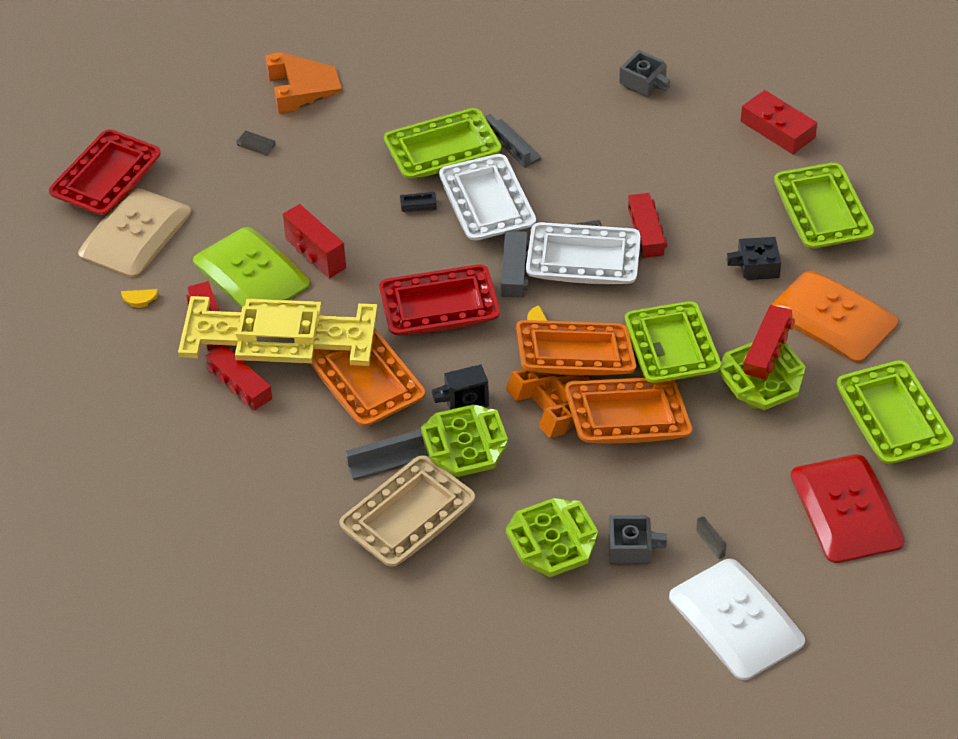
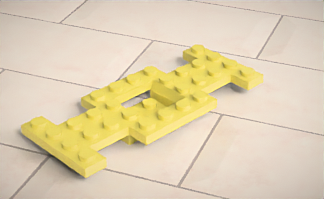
(278, 319)

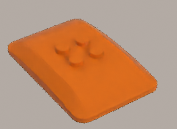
(836, 315)
(575, 348)
(371, 390)
(627, 410)

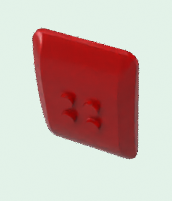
(105, 172)
(439, 300)
(847, 508)

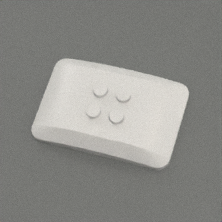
(487, 197)
(583, 253)
(737, 619)

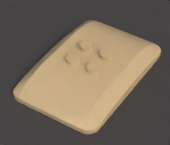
(134, 232)
(407, 511)

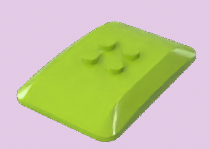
(441, 142)
(823, 205)
(250, 268)
(682, 336)
(894, 412)

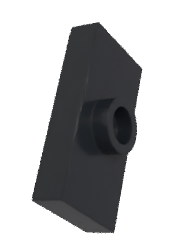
(418, 201)

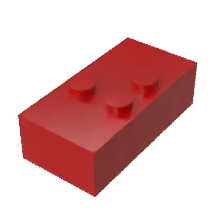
(778, 122)
(314, 241)

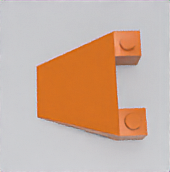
(306, 80)
(548, 394)

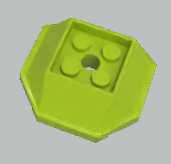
(760, 393)
(465, 439)
(553, 536)

